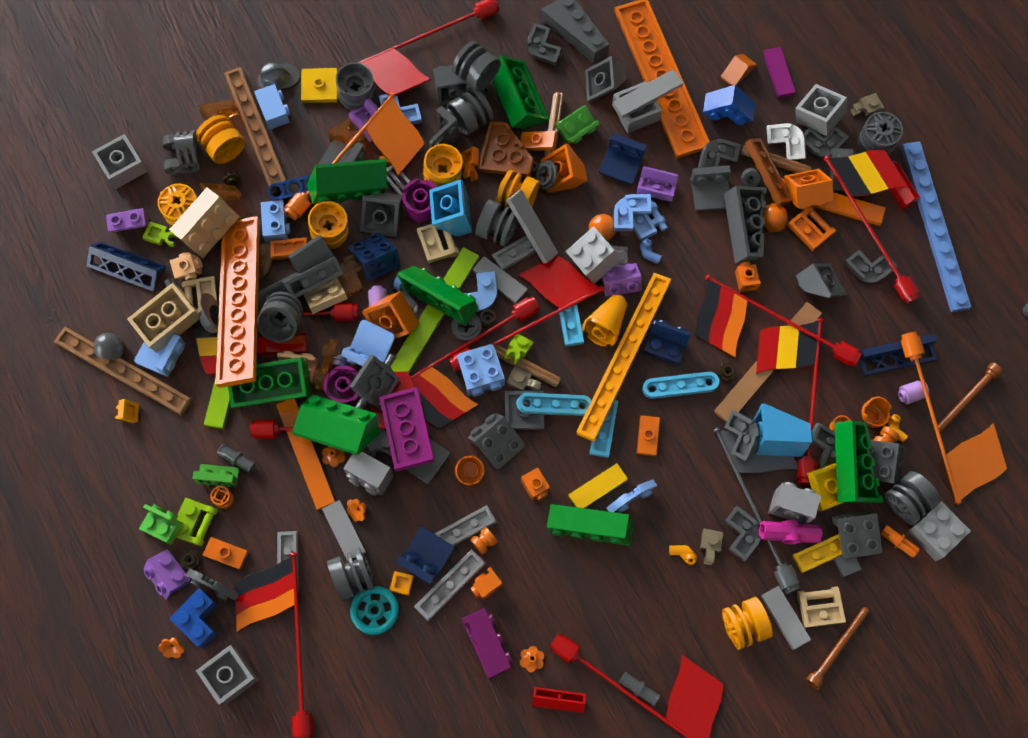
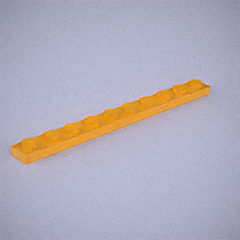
(623, 357)

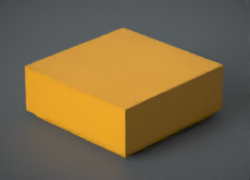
(401, 583)

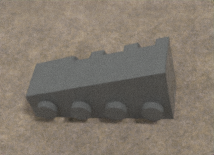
(576, 28)
(746, 222)

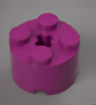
(417, 199)
(335, 382)

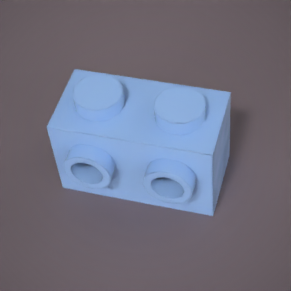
(272, 106)
(274, 221)

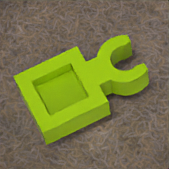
(157, 234)
(518, 347)

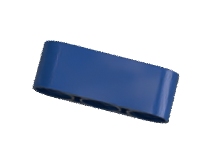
(284, 187)

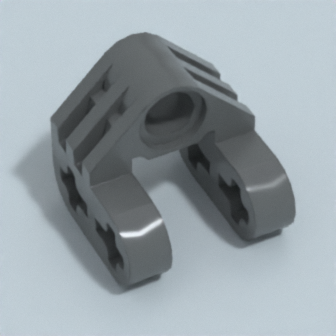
(186, 151)

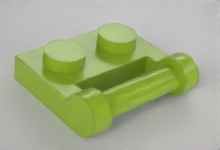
(189, 516)

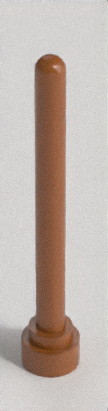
(992, 372)
(817, 678)

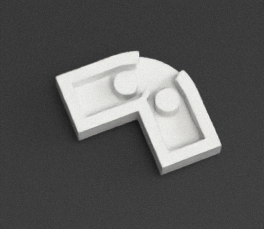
(792, 136)

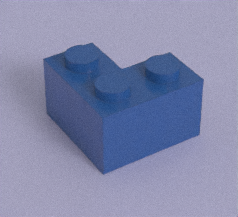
(729, 103)
(191, 618)

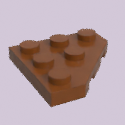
(504, 152)

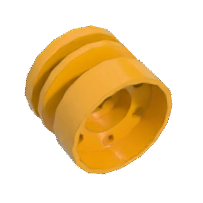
(220, 139)
(442, 164)
(512, 184)
(171, 197)
(330, 215)
(751, 622)

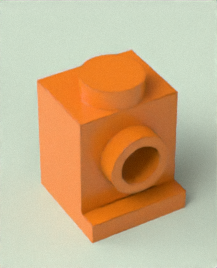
(745, 282)
(486, 584)

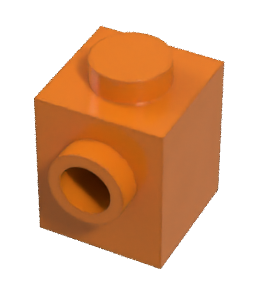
(535, 485)

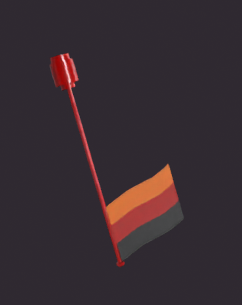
(724, 317)
(439, 396)
(265, 596)

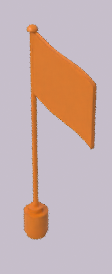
(391, 135)
(971, 461)

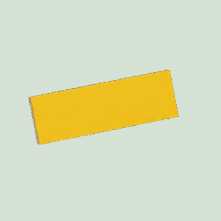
(598, 487)
(818, 554)

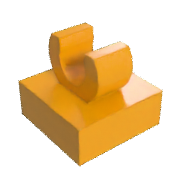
(127, 411)

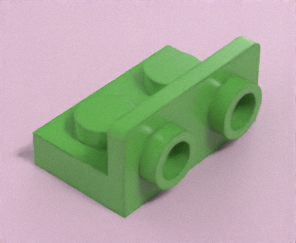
(577, 125)
(217, 475)
(161, 525)

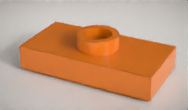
(539, 140)
(283, 248)
(648, 435)
(225, 553)

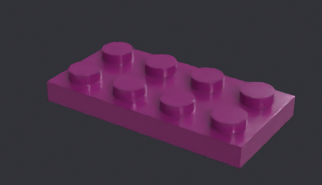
(406, 429)

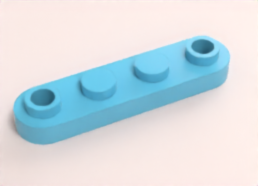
(680, 385)
(553, 404)

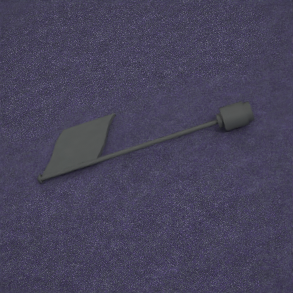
(785, 574)

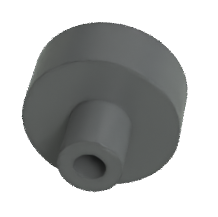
(751, 177)

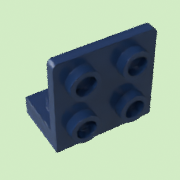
(622, 159)
(376, 255)
(667, 342)
(426, 555)

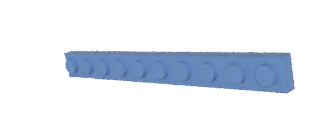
(936, 227)

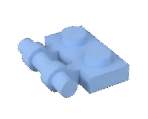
(645, 227)

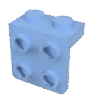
(369, 341)
(164, 360)
(481, 370)

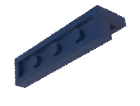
(127, 259)
(891, 350)

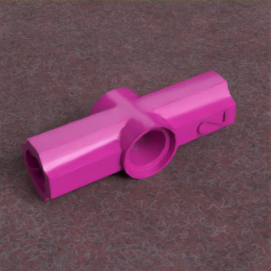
(790, 532)

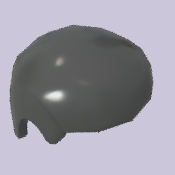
(108, 346)

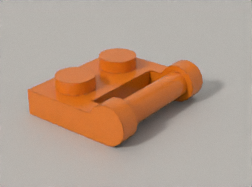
(808, 231)

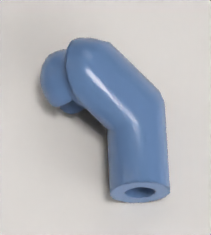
(647, 252)

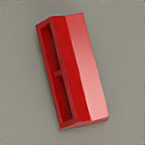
(905, 196)
(297, 345)
(559, 700)

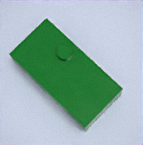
(274, 383)

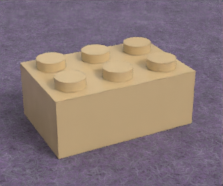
(204, 222)
(163, 316)

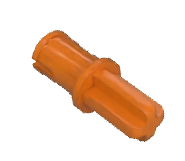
(900, 541)

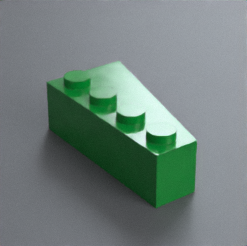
(855, 464)
(591, 524)

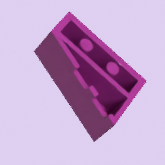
(487, 643)

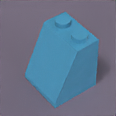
(451, 208)
(781, 433)

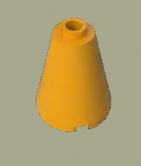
(606, 321)

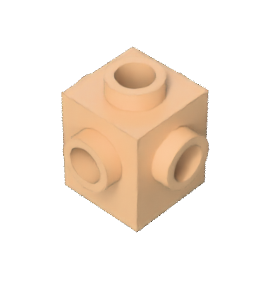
(186, 266)

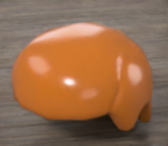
(775, 217)
(604, 224)
(876, 412)
(469, 470)

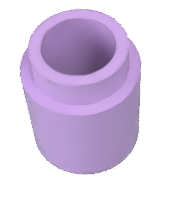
(376, 294)
(911, 392)

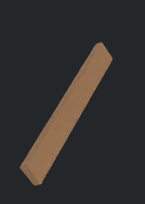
(255, 127)
(124, 372)
(751, 381)

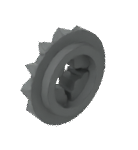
(543, 169)
(472, 332)

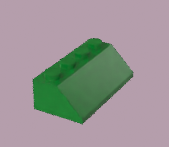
(519, 94)
(347, 180)
(438, 294)
(336, 424)

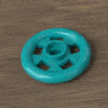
(391, 615)

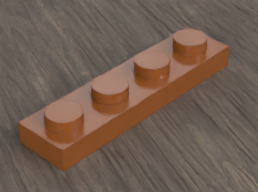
(768, 172)

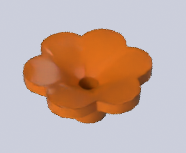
(335, 459)
(356, 510)
(171, 648)
(531, 665)

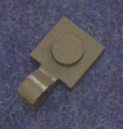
(868, 105)
(522, 379)
(711, 542)

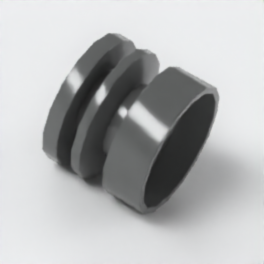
(476, 66)
(354, 85)
(471, 111)
(880, 132)
(493, 221)
(280, 317)
(912, 497)
(350, 574)

